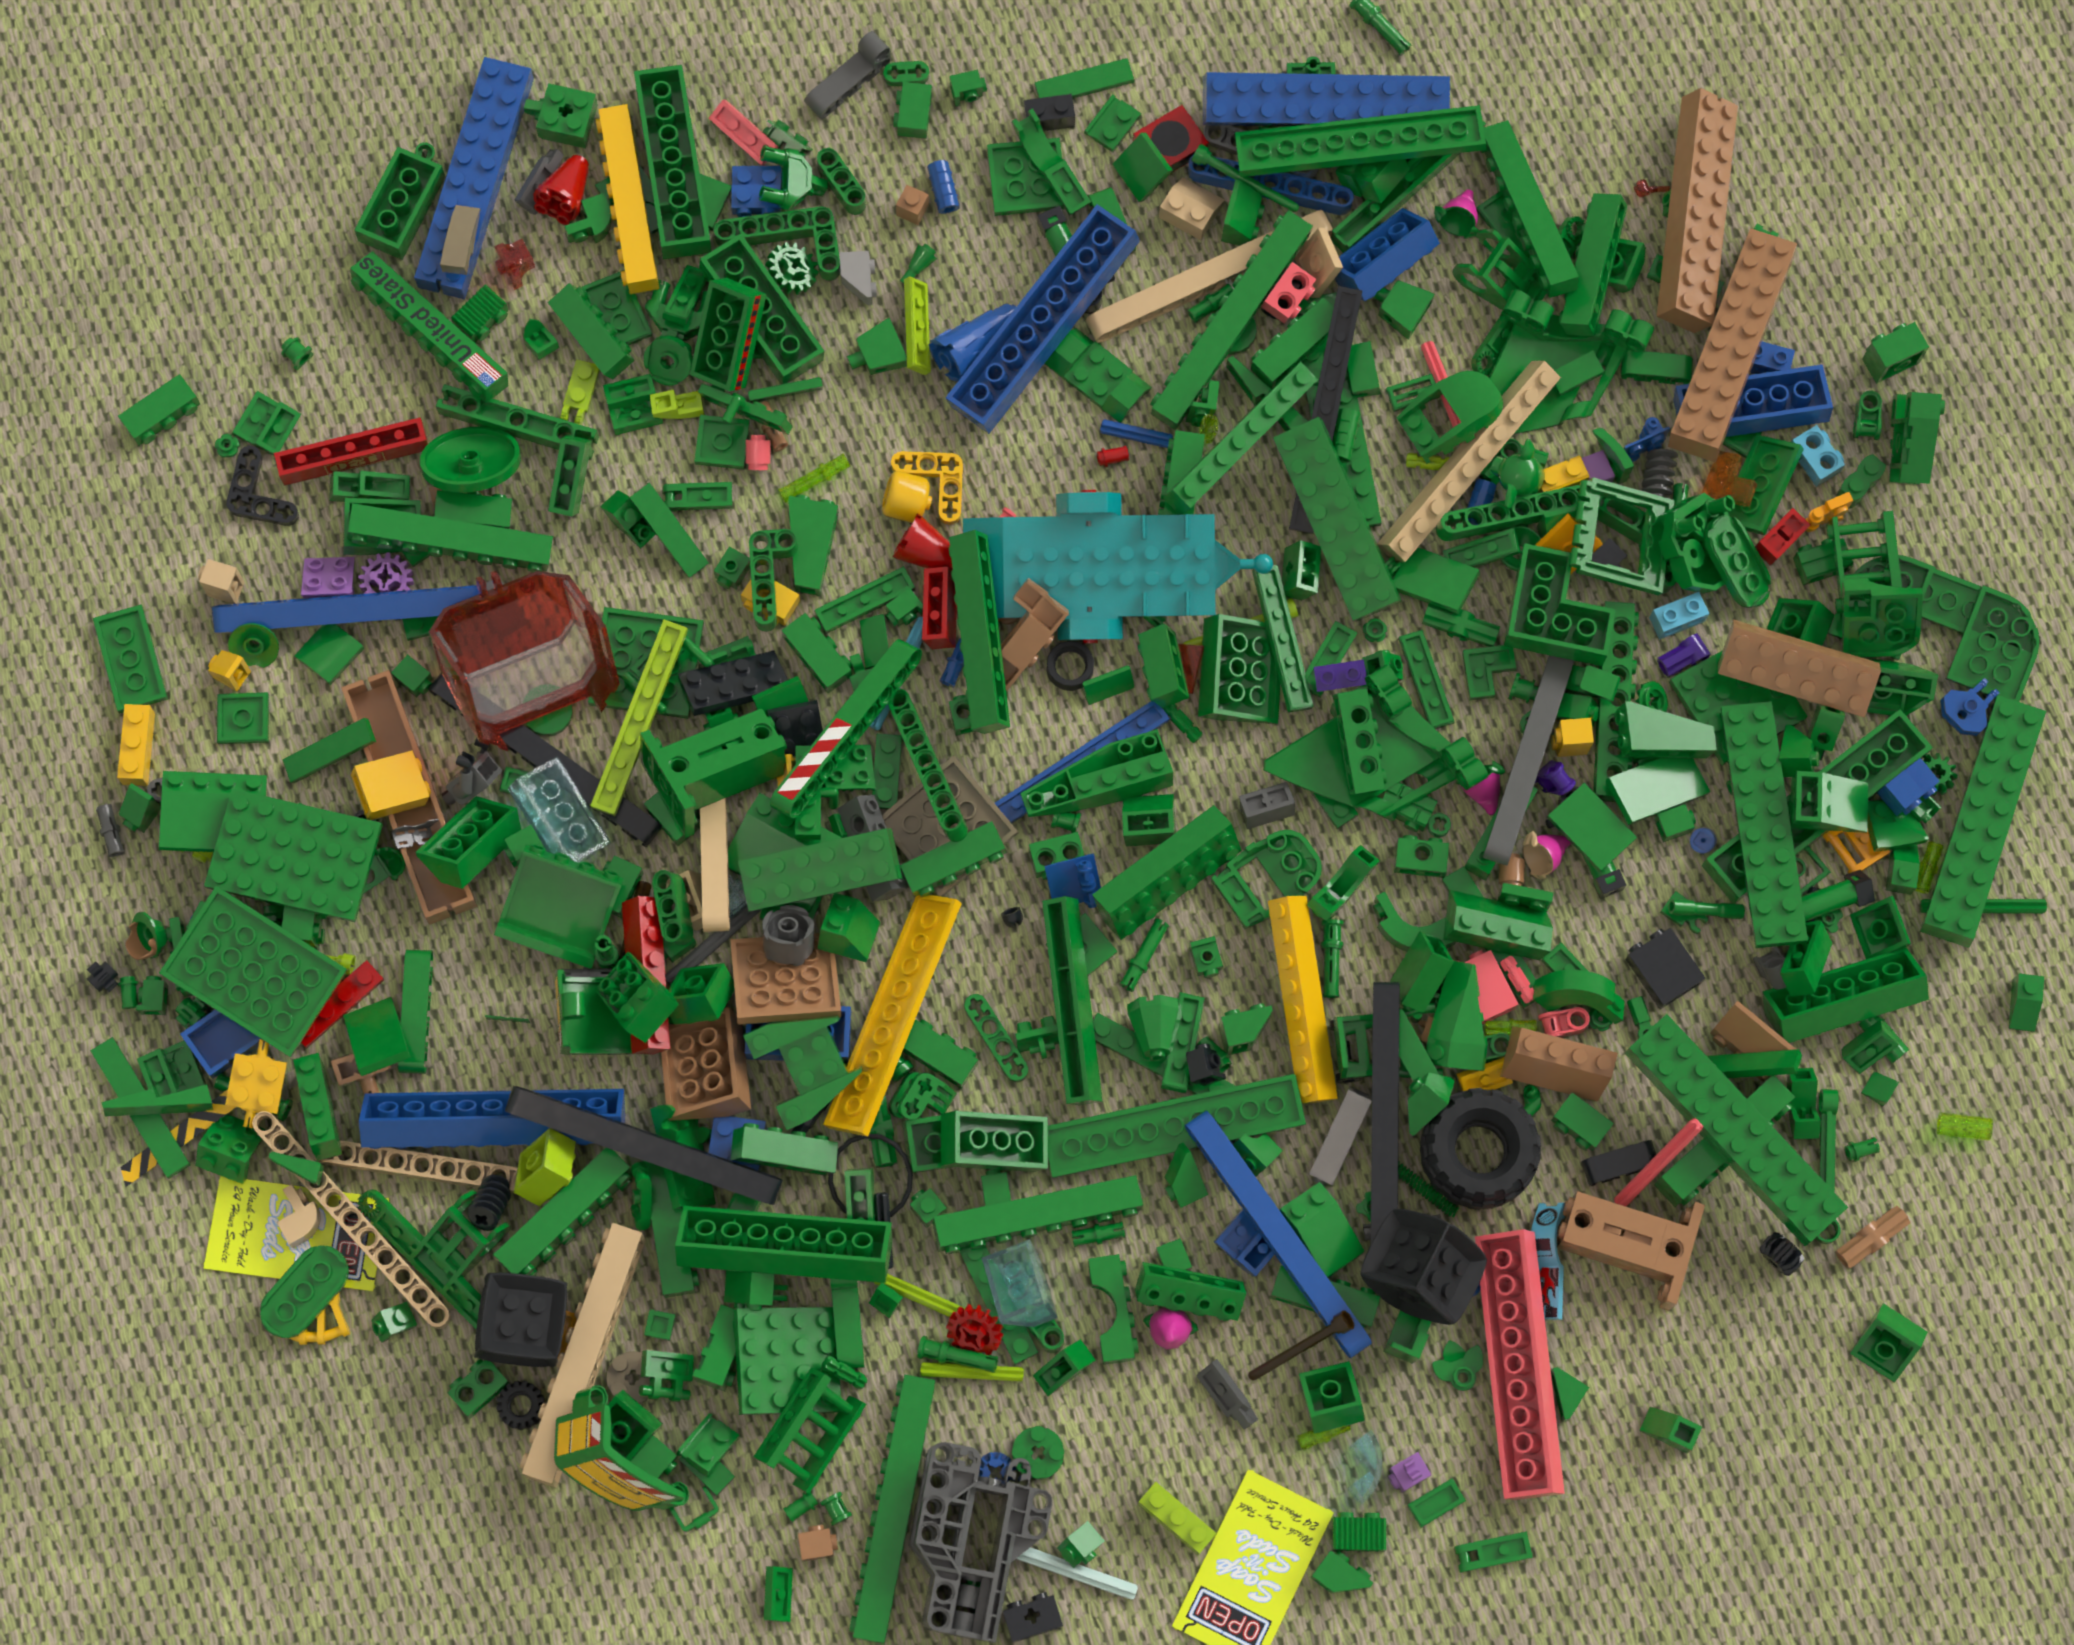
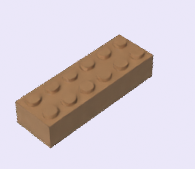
(1799, 668)

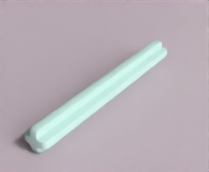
(1079, 1573)

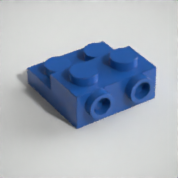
(746, 188)

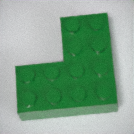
(1548, 622)

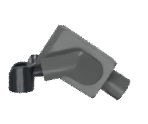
(473, 778)

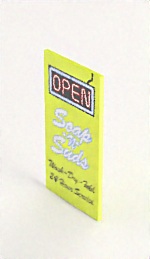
(249, 1241)
(1253, 1565)

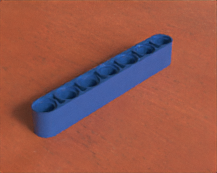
(1283, 182)

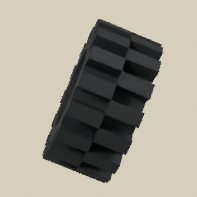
(504, 1405)

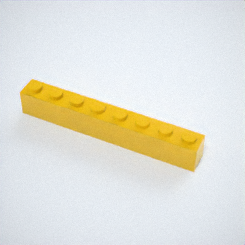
(628, 199)
(1302, 999)

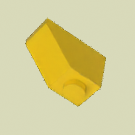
(229, 669)

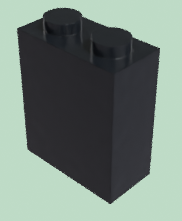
(1664, 967)

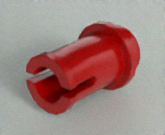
(1112, 456)

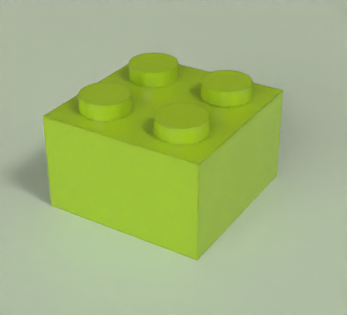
(545, 1167)

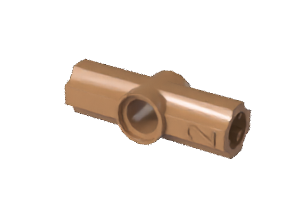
(1872, 1237)

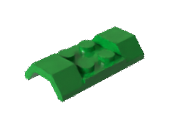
(1097, 374)

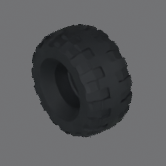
(1505, 1119)

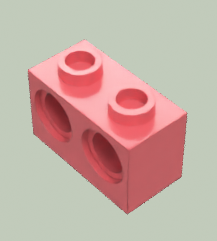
(1286, 291)

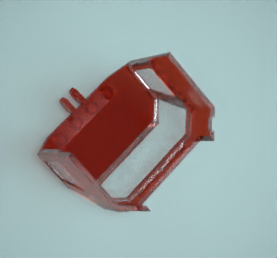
(522, 652)

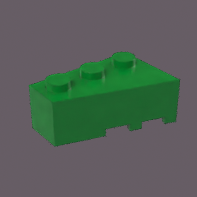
(719, 1354)

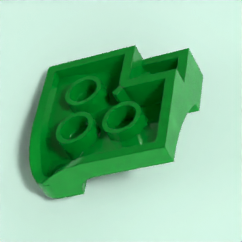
(1879, 617)

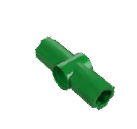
(1461, 625)
(883, 1153)

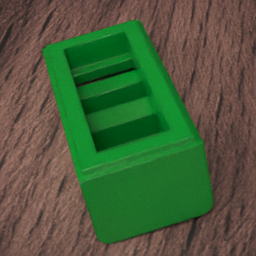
(303, 1168)

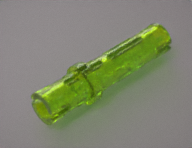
(815, 477)

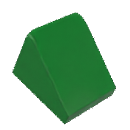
(1879, 1088)

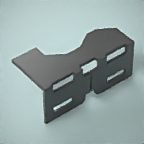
(413, 837)

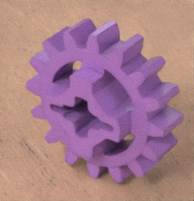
(386, 567)

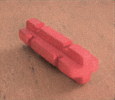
(1518, 978)

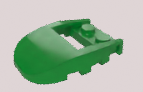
(1473, 401)
(1286, 859)

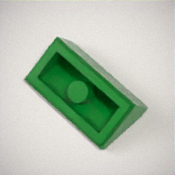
(873, 639)
(1108, 685)
(1869, 1047)

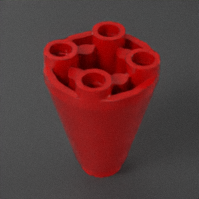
(563, 190)

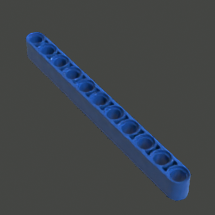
(340, 608)
(1274, 1229)

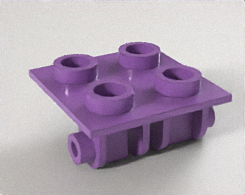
(327, 577)

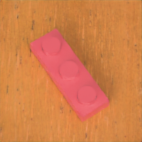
(741, 130)

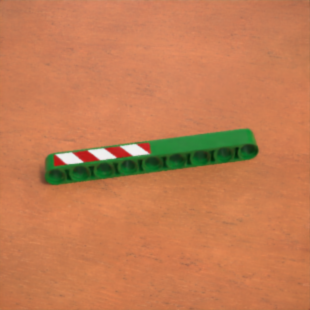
(845, 728)

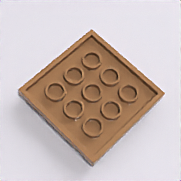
(780, 991)

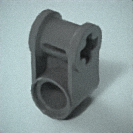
(1770, 967)

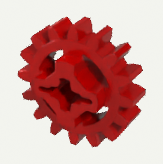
(972, 1330)

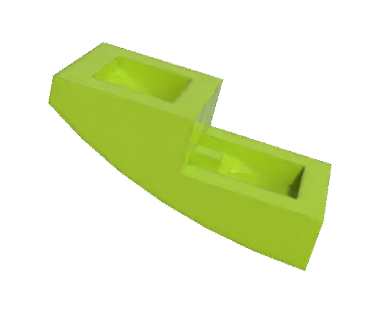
(673, 406)

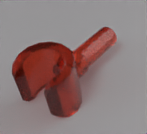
(1642, 188)

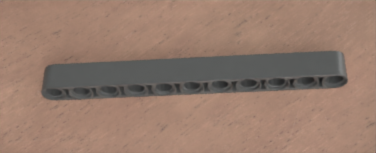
(1528, 760)

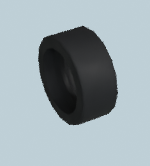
(1064, 647)

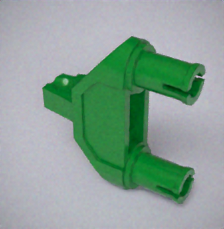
(796, 179)
(656, 306)

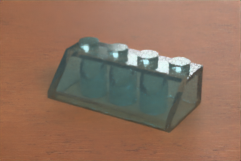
(558, 812)

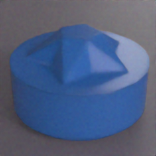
(1703, 840)

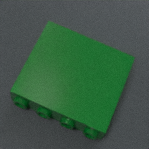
(558, 905)

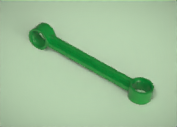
(1828, 1109)

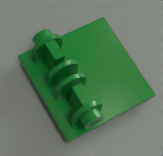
(854, 771)

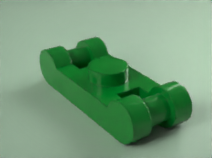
(641, 1196)

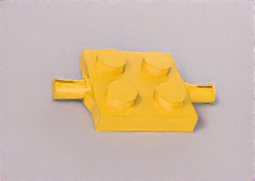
(256, 1083)

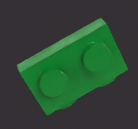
(228, 1148)

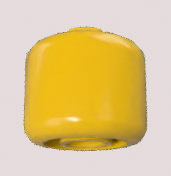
(906, 496)

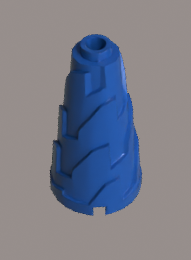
(962, 345)

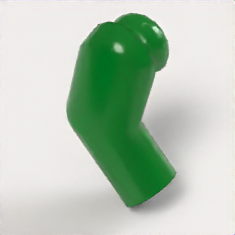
(1531, 1099)

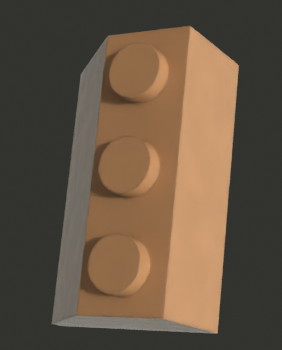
(1746, 1033)

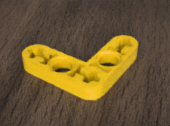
(946, 477)

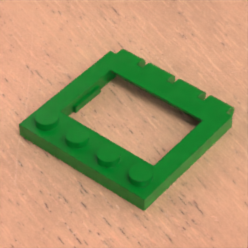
(1651, 562)

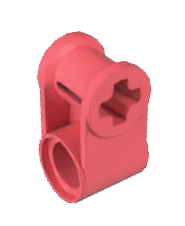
(1561, 1022)

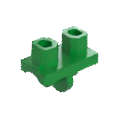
(1037, 1039)

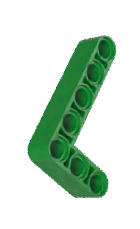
(787, 231)

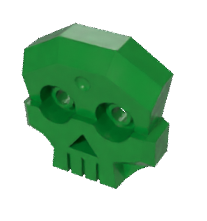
(1684, 541)

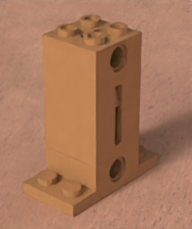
(1632, 1240)

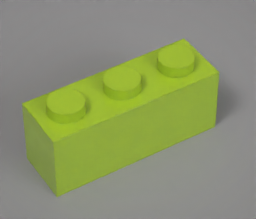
(1177, 1518)

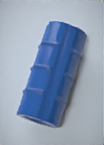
(943, 186)
(1481, 494)

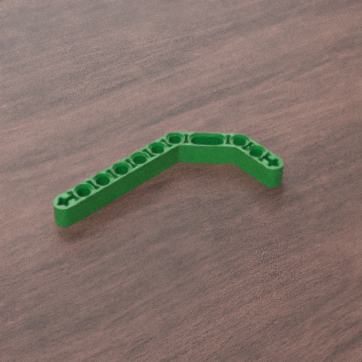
(1533, 514)

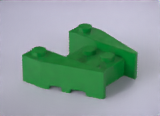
(1914, 436)
(810, 1060)

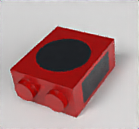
(1175, 137)

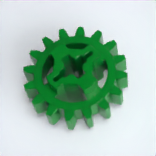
(792, 268)

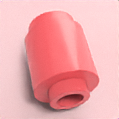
(757, 453)

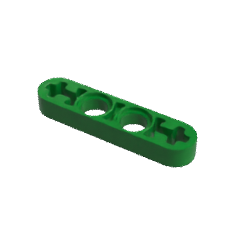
(997, 1037)

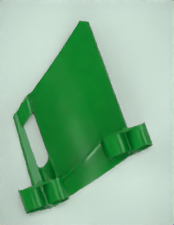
(1542, 338)
(1407, 748)

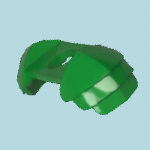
(385, 864)

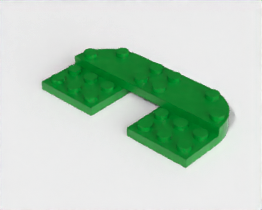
(1996, 628)

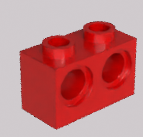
(1781, 536)

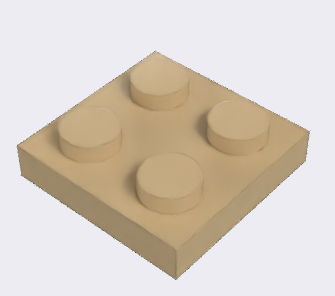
(1320, 261)

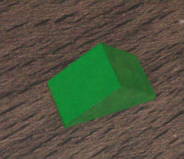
(1567, 1391)

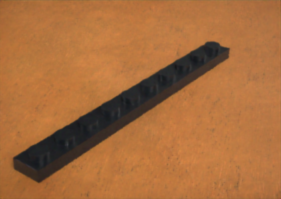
(1332, 378)

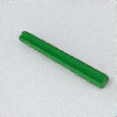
(2006, 906)

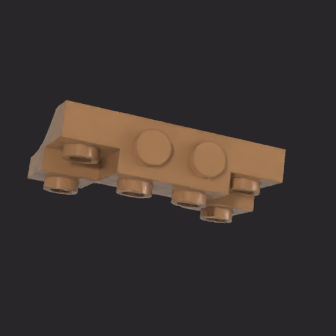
(1031, 631)

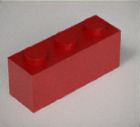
(939, 609)

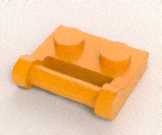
(1861, 843)

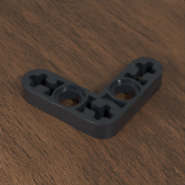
(246, 493)

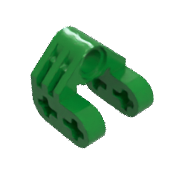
(921, 1093)

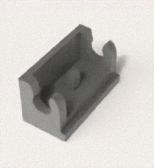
(1267, 805)

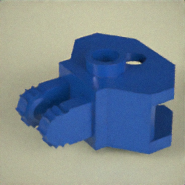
(1969, 706)

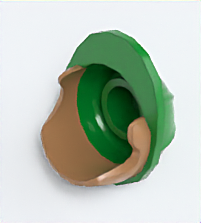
(146, 937)

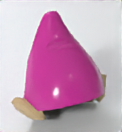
(1543, 853)

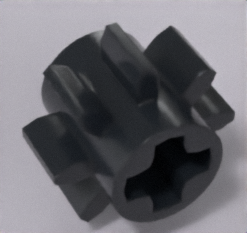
(102, 976)

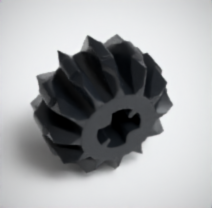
(1781, 1253)

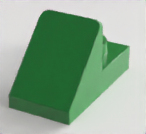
(1593, 682)

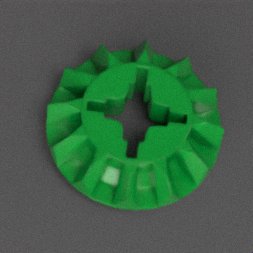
(1650, 690)

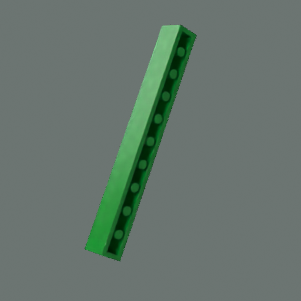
(1231, 320)
(894, 1509)

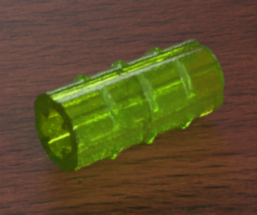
(1964, 1126)

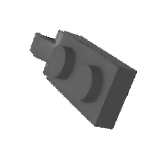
(542, 170)
(1227, 1394)

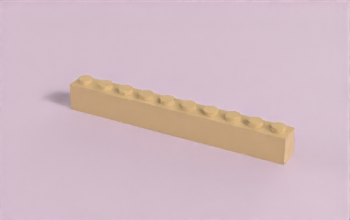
(1467, 463)

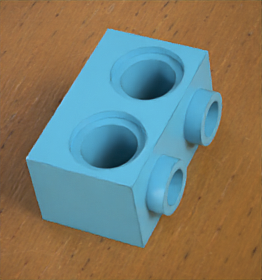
(1811, 458)
(1679, 615)

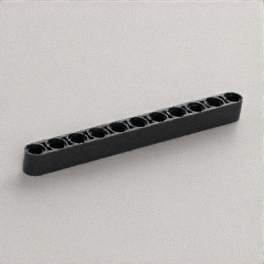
(538, 752)
(1385, 1102)
(643, 1145)

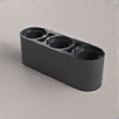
(1618, 1162)

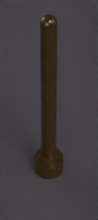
(1341, 1323)

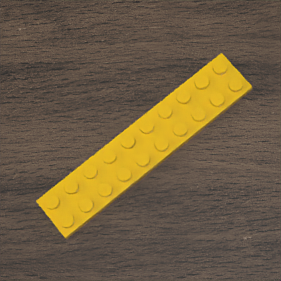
(893, 1013)

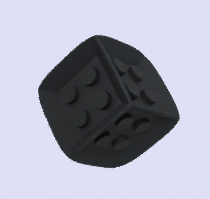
(1423, 1266)
(521, 1320)

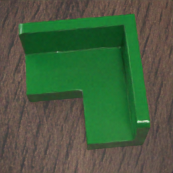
(1407, 1337)

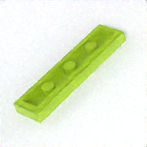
(917, 325)

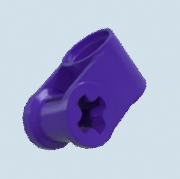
(1554, 779)

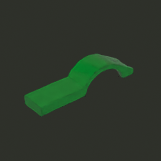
(1050, 164)

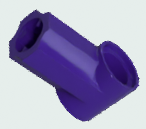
(1686, 654)

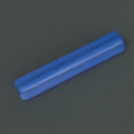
(1135, 433)

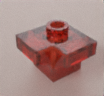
(514, 261)

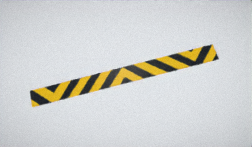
(182, 1133)

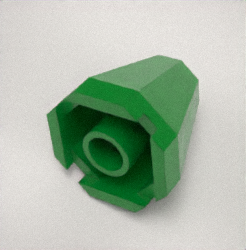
(1155, 1024)

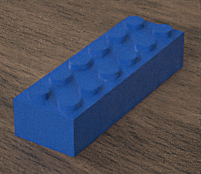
(1777, 400)

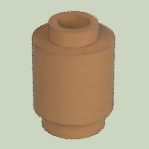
(1513, 872)

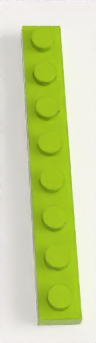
(639, 717)

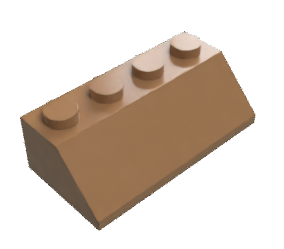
(1558, 1063)

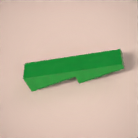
(1257, 389)
(145, 1103)

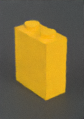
(390, 785)

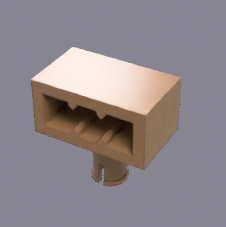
(347, 1071)

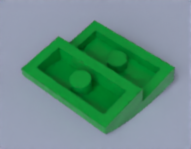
(631, 404)
(266, 423)
(329, 652)
(171, 1070)

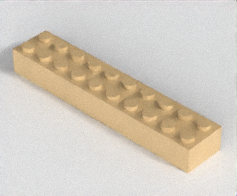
(586, 1345)

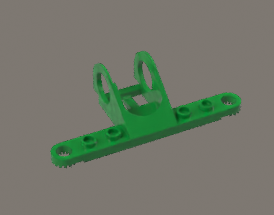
(1521, 278)
(434, 1254)

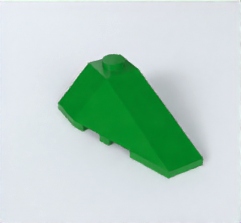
(1457, 1029)

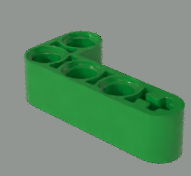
(767, 580)
(847, 1322)

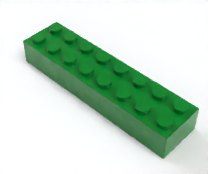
(672, 162)
(1337, 519)
(784, 1244)

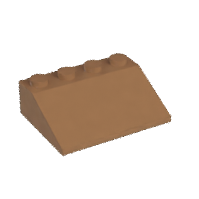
(706, 1069)

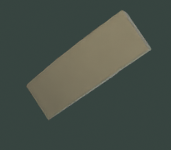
(460, 240)

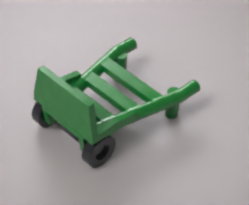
(1357, 1025)

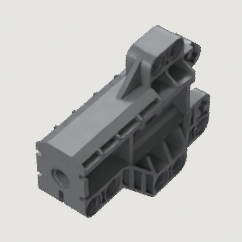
(1009, 1543)

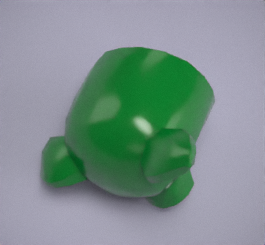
(1519, 473)

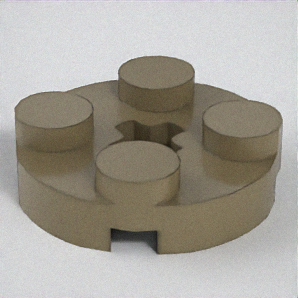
(617, 1372)

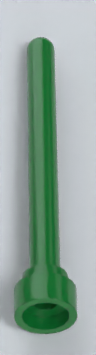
(1204, 156)

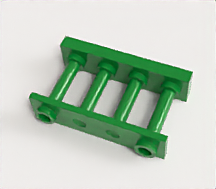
(1886, 550)
(792, 1418)

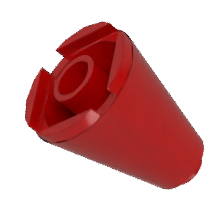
(923, 546)

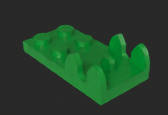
(682, 1188)

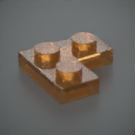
(1723, 480)

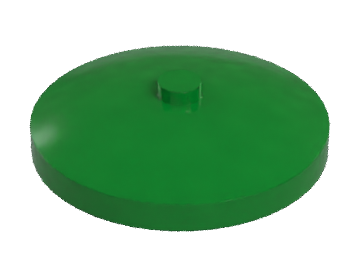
(470, 459)

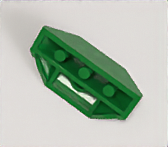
(1902, 688)

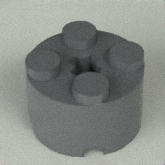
(788, 935)

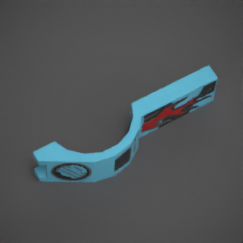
(1550, 1268)

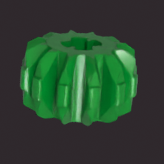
(1943, 770)

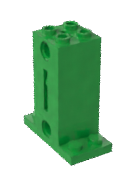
(713, 764)

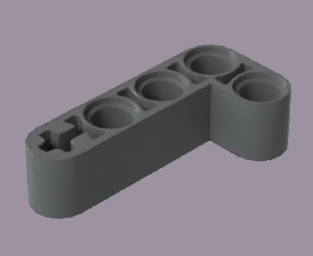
(850, 76)

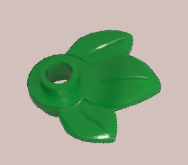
(1458, 1361)

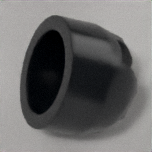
(1012, 916)

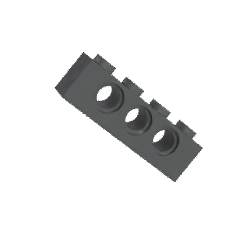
(864, 816)

